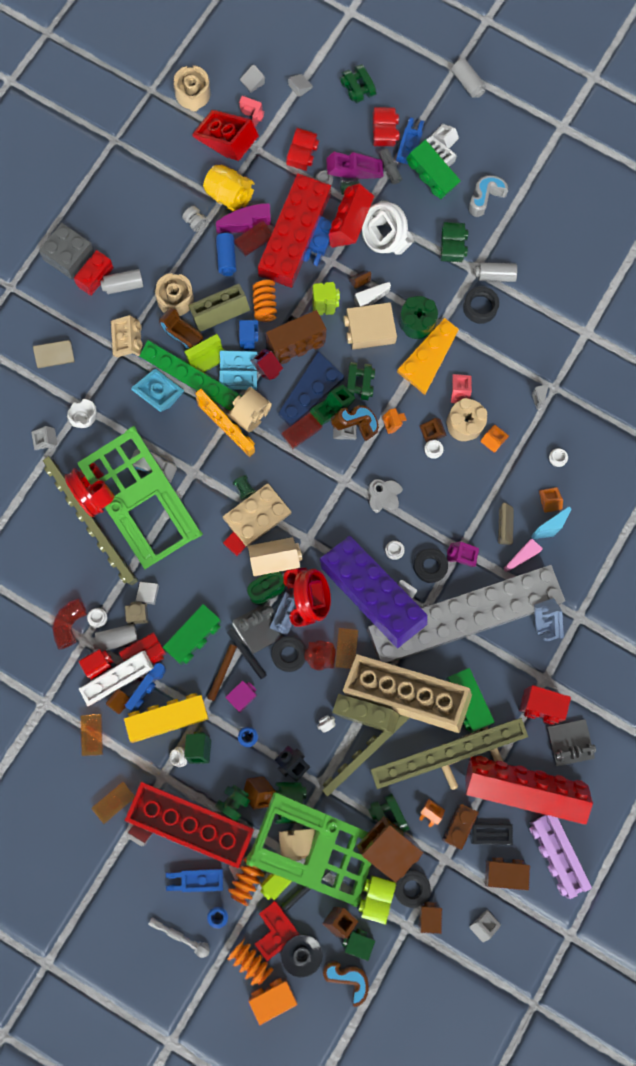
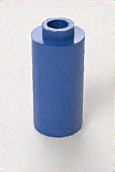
(226, 254)

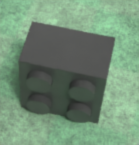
(66, 251)

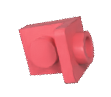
(252, 107)
(461, 387)

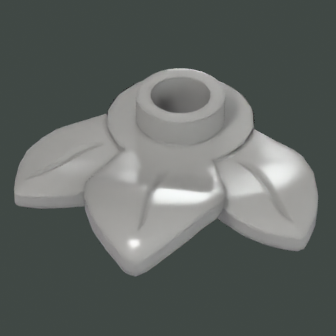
(386, 497)

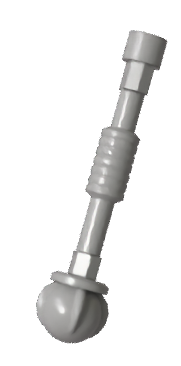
(200, 948)

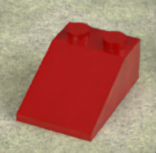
(227, 134)

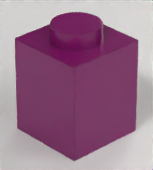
(242, 696)

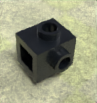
(292, 763)

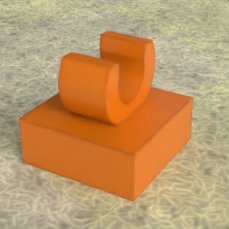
(393, 420)
(432, 812)

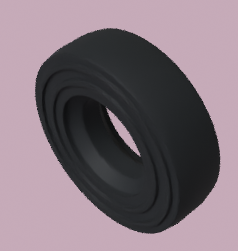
(435, 554)
(282, 643)
(421, 898)

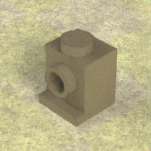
(136, 613)

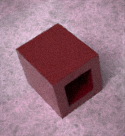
(267, 364)

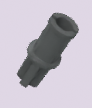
(390, 166)

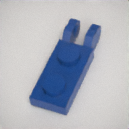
(410, 140)
(319, 241)
(146, 686)
(197, 880)

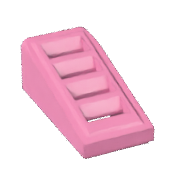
(528, 551)

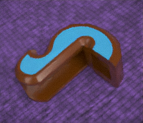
(179, 329)
(358, 415)
(348, 975)

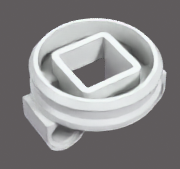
(397, 240)

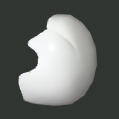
(82, 414)

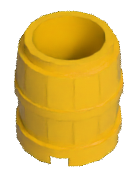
(228, 187)

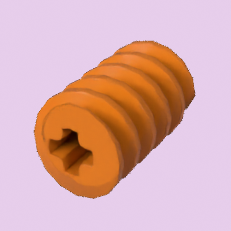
(264, 300)
(245, 883)
(250, 963)

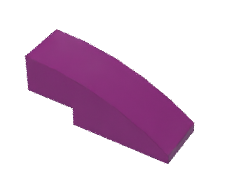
(354, 166)
(244, 219)

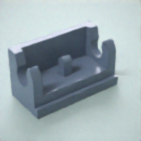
(549, 619)

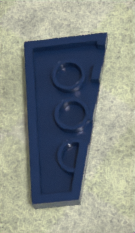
(313, 386)

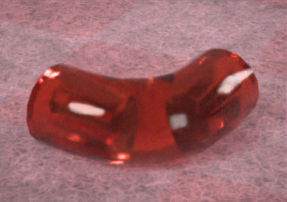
(64, 622)

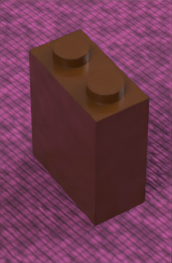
(390, 849)

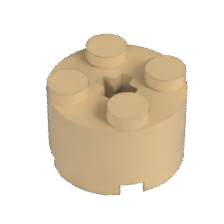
(192, 87)
(174, 292)
(249, 409)
(469, 410)
(296, 843)

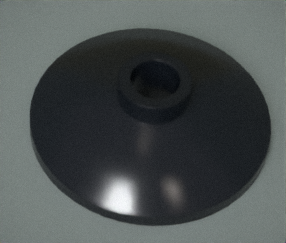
(304, 965)

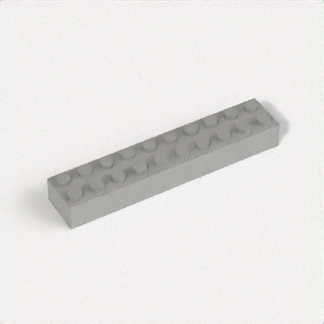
(473, 613)

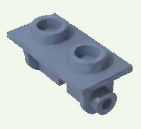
(281, 620)

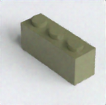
(219, 307)
(366, 713)

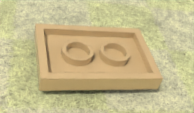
(257, 515)

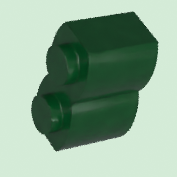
(453, 242)

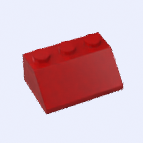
(350, 216)

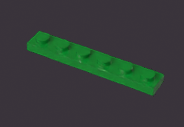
(189, 374)

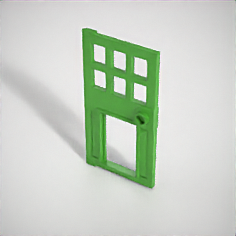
(134, 495)
(316, 862)

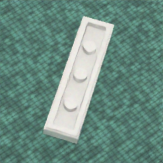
(116, 678)

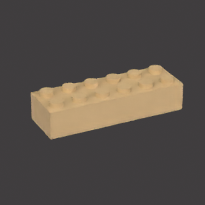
(408, 693)

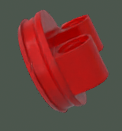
(90, 497)
(303, 584)

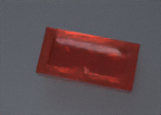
(253, 238)
(301, 431)

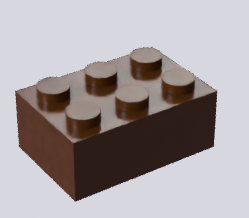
(296, 337)

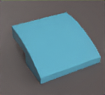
(237, 370)

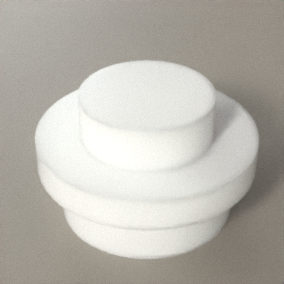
(433, 449)
(558, 457)
(394, 550)
(97, 617)
(326, 723)
(177, 757)

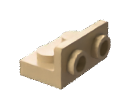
(126, 336)

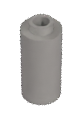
(469, 78)
(496, 272)
(122, 281)
(115, 637)

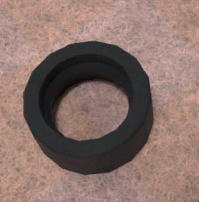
(481, 292)

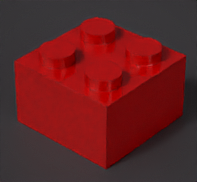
(544, 704)

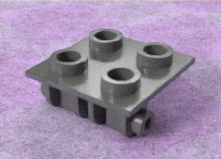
(255, 628)
(571, 742)

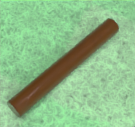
(222, 672)

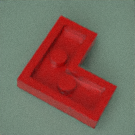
(280, 932)

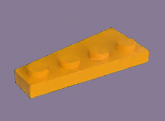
(428, 357)
(224, 423)

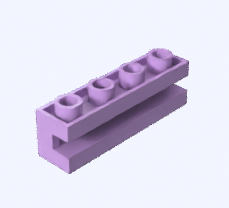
(560, 856)

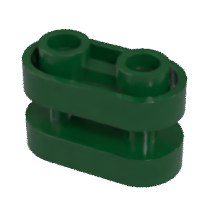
(356, 92)
(367, 373)
(266, 588)
(235, 798)
(377, 812)

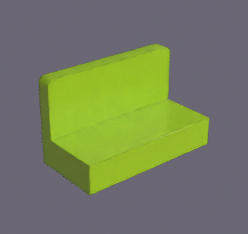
(205, 354)

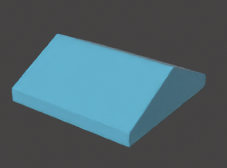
(158, 390)
(552, 526)

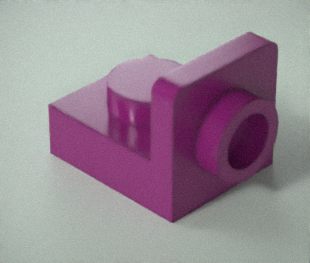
(463, 553)

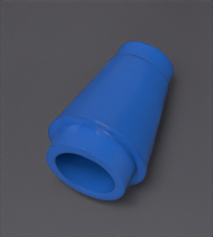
(243, 732)
(213, 921)

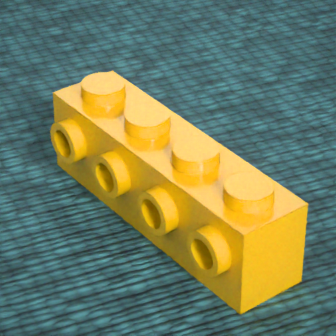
(166, 718)

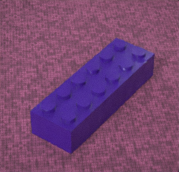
(374, 592)

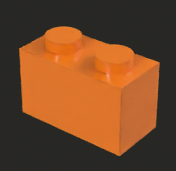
(272, 1000)

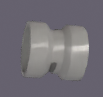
(194, 218)

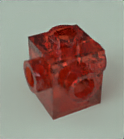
(320, 655)

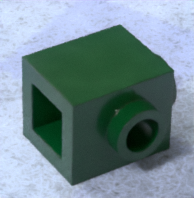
(197, 748)
(359, 944)

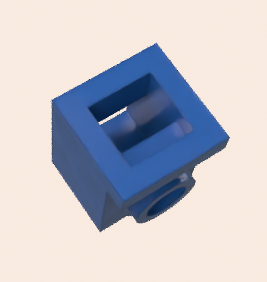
(248, 334)

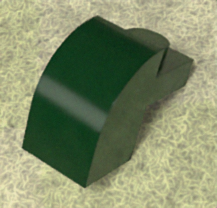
(335, 401)

